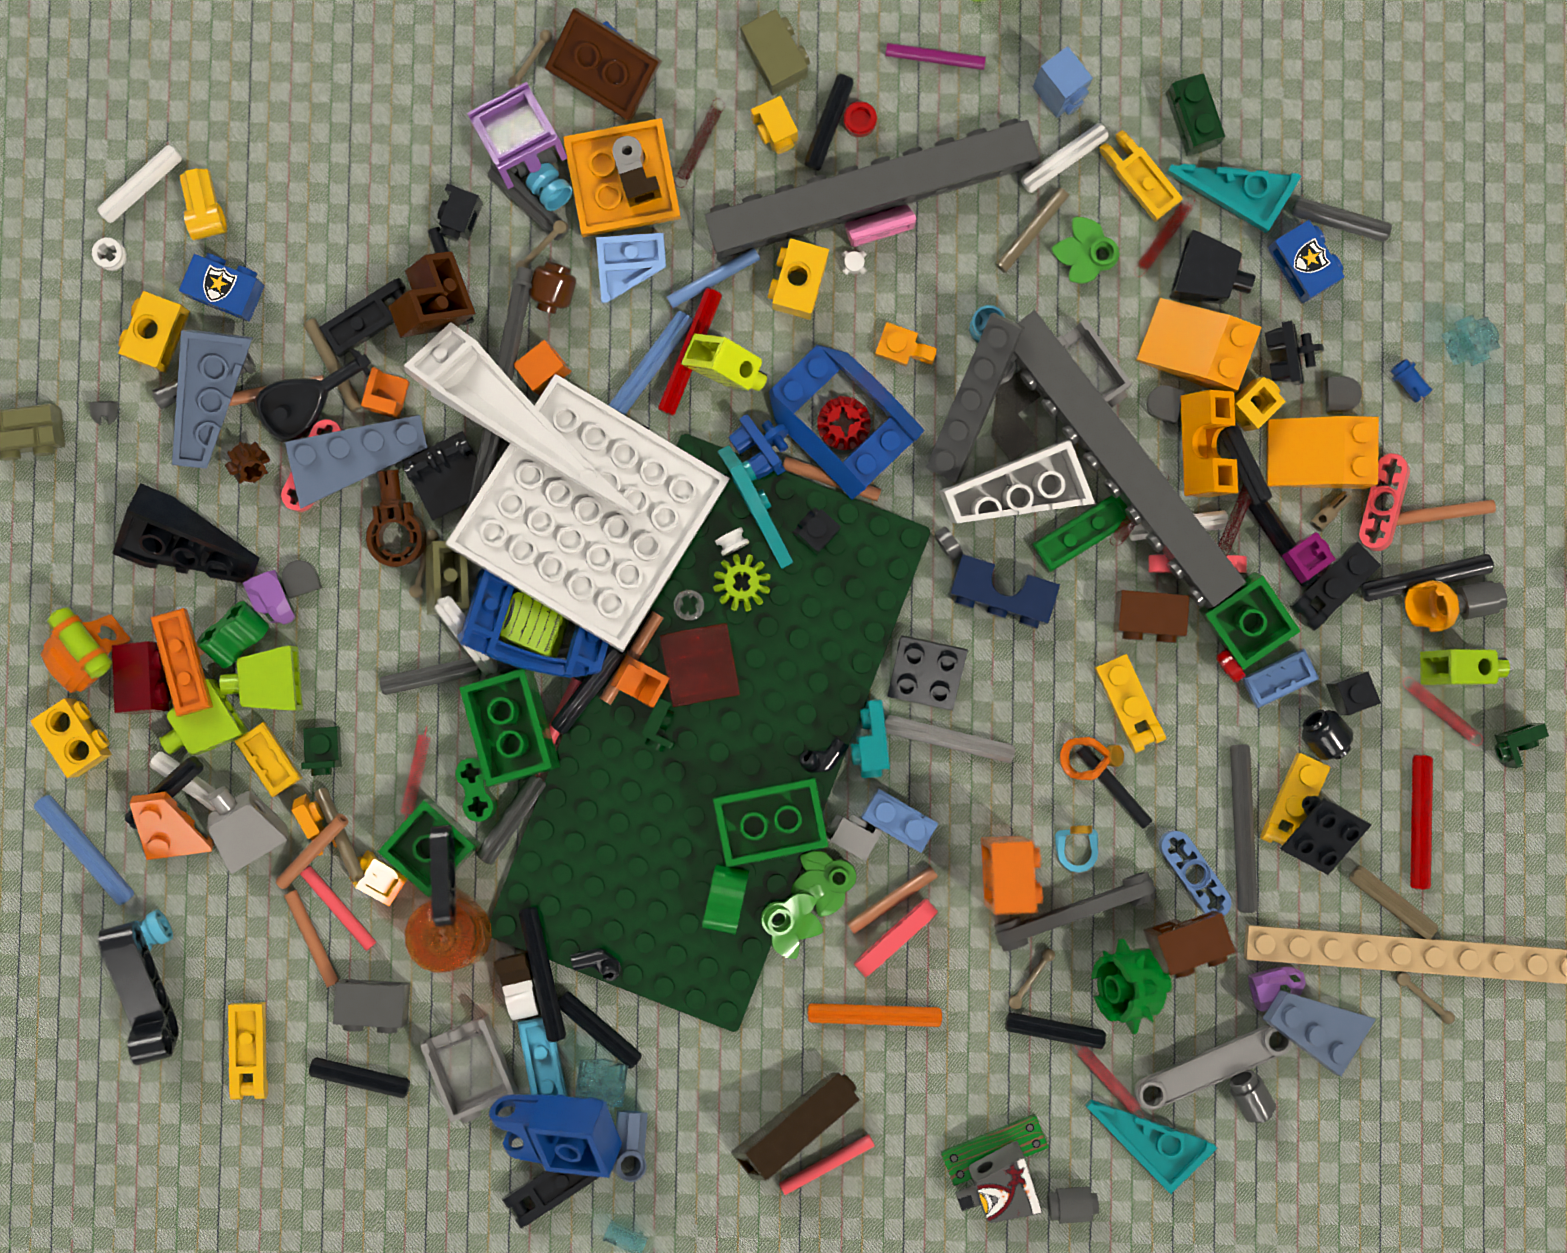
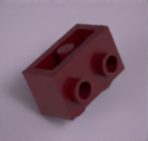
(139, 679)

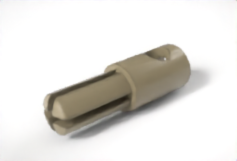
(1328, 513)

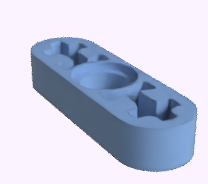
(1187, 847)

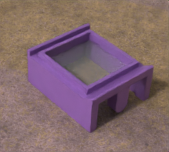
(515, 131)

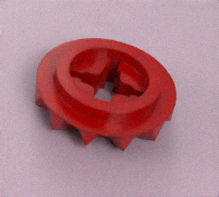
(833, 434)

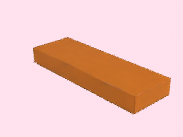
(181, 662)

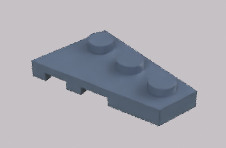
(1319, 1029)

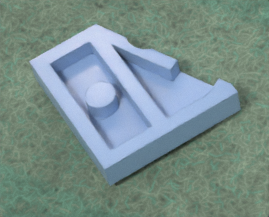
(628, 261)

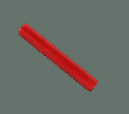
(680, 373)
(1421, 822)

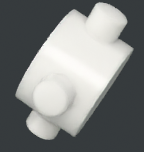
(854, 262)

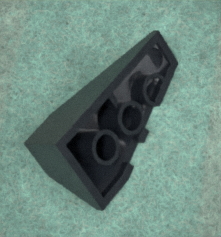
(171, 534)

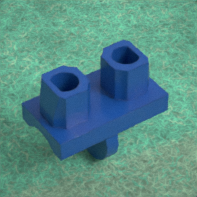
(749, 435)

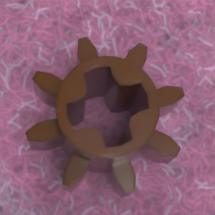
(247, 462)

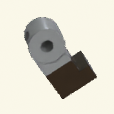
(629, 162)

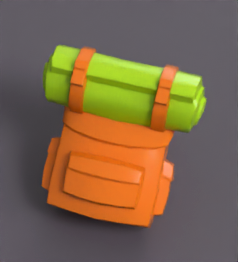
(75, 650)

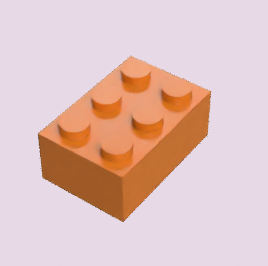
(1010, 874)

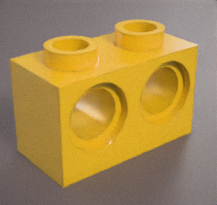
(64, 744)

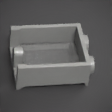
(1096, 362)
(468, 1069)

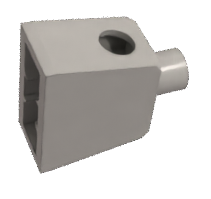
(243, 828)

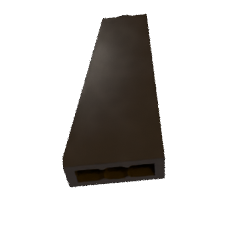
(796, 1127)

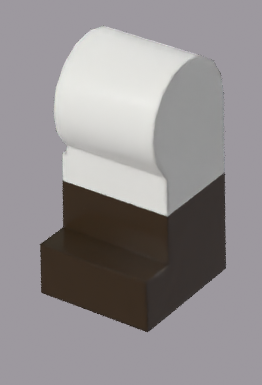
(518, 985)

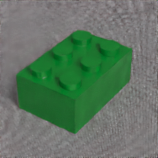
(509, 727)
(770, 822)

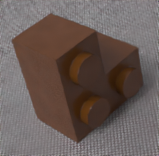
(435, 297)
(1190, 943)

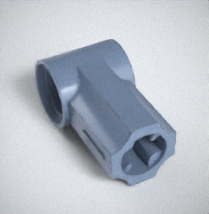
(632, 1131)

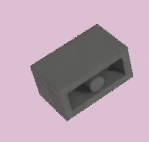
(371, 1005)

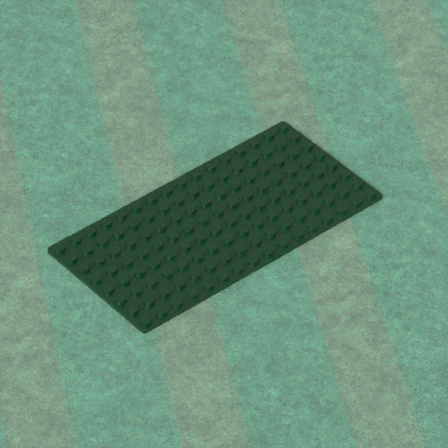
(632, 833)

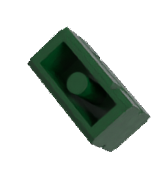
(1195, 114)

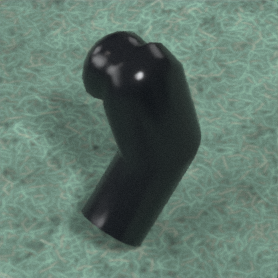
(823, 760)
(599, 960)

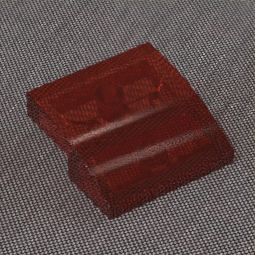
(699, 664)

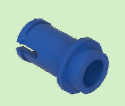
(1410, 380)

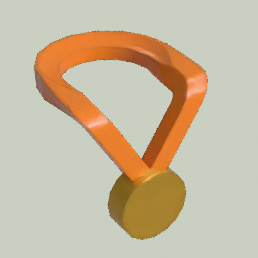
(1112, 755)

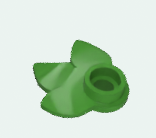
(1081, 249)
(820, 883)
(795, 923)

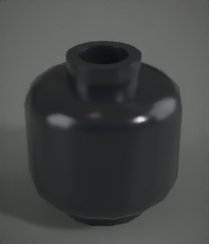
(1327, 735)

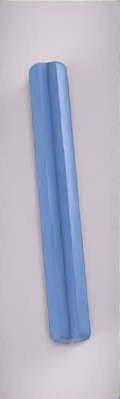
(651, 362)
(84, 850)

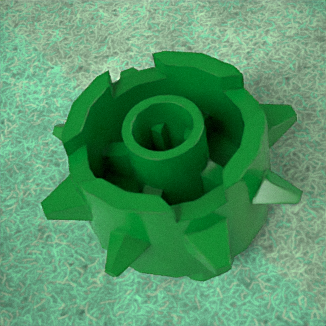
(1130, 985)

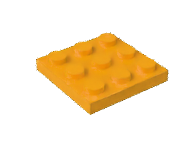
(598, 187)

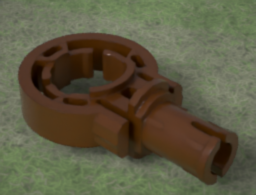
(383, 517)

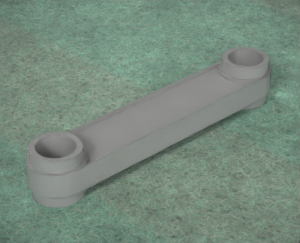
(1211, 1067)

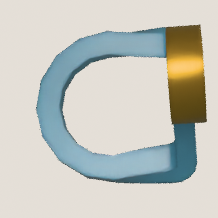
(1060, 838)

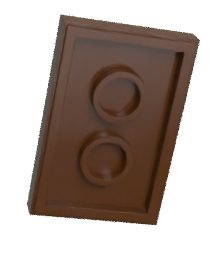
(602, 64)

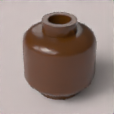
(552, 287)

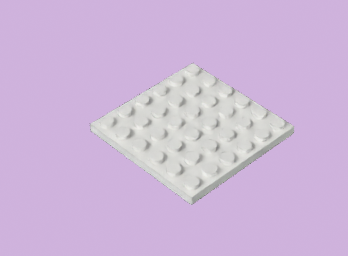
(572, 544)

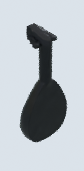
(294, 405)

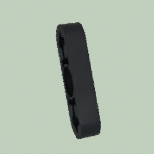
(443, 875)

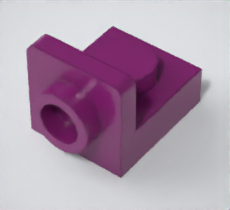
(1308, 557)

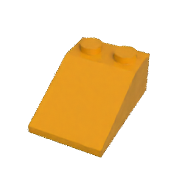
(1198, 345)
(1323, 452)

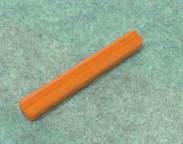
(874, 1015)

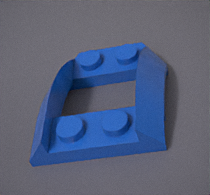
(873, 453)
(486, 621)

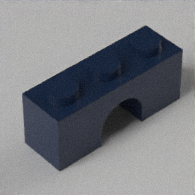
(974, 585)

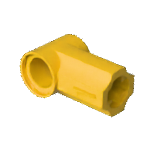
(203, 213)

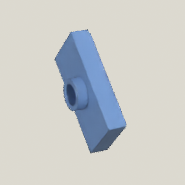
(1280, 678)

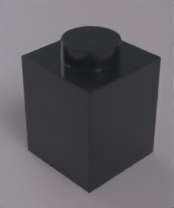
(1353, 693)

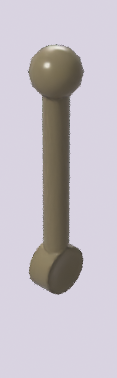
(545, 37)
(559, 227)
(416, 589)
(1404, 980)
(1015, 1000)

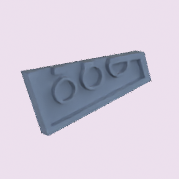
(205, 386)
(344, 457)

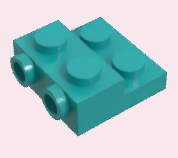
(871, 750)

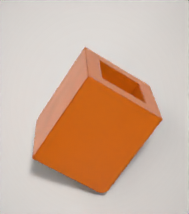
(540, 366)
(385, 393)
(640, 681)

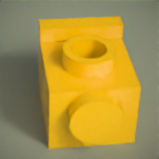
(775, 125)
(1267, 403)

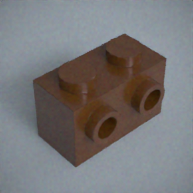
(1151, 614)

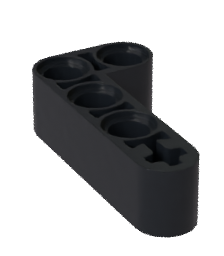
(140, 992)

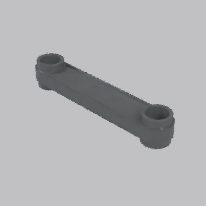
(1014, 933)

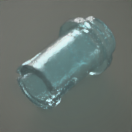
(625, 1238)

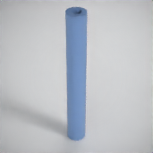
(713, 278)

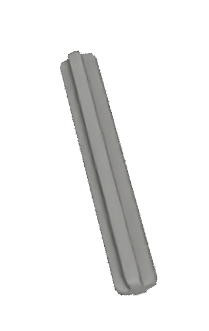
(949, 739)

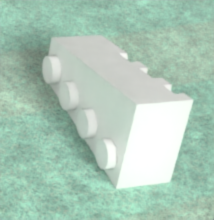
(1026, 485)

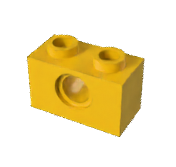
(802, 258)
(158, 350)

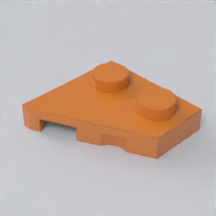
(165, 828)

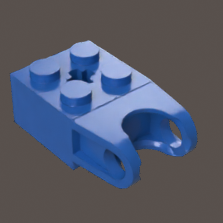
(560, 1133)

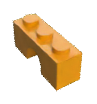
(1203, 418)

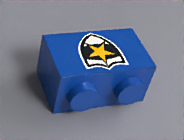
(1306, 261)
(222, 287)

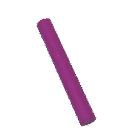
(935, 56)

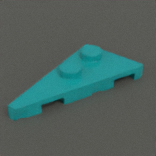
(1248, 195)
(756, 502)
(1161, 1149)

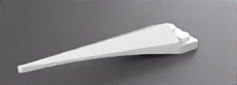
(473, 384)

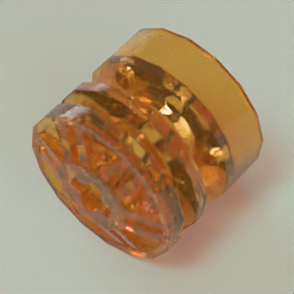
(465, 943)

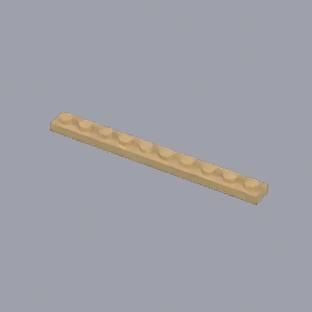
(1405, 954)

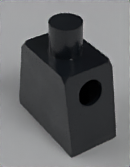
(1209, 271)

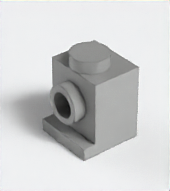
(853, 835)

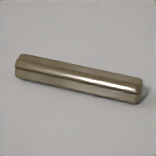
(1393, 902)

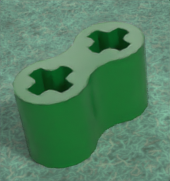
(232, 634)
(475, 789)
(725, 899)

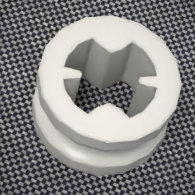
(120, 256)
(732, 541)

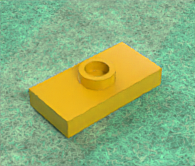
(268, 759)

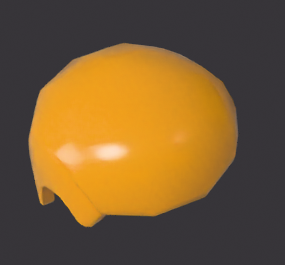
(1432, 605)

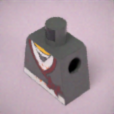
(1001, 1186)

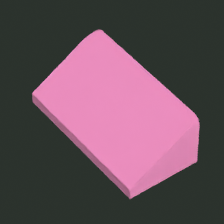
(880, 225)

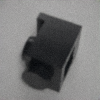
(458, 213)
(816, 530)

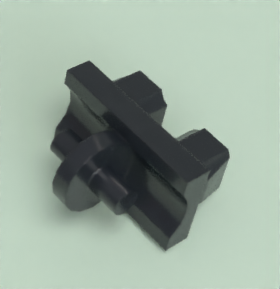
(1287, 339)

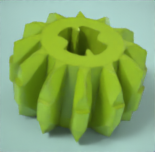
(753, 582)

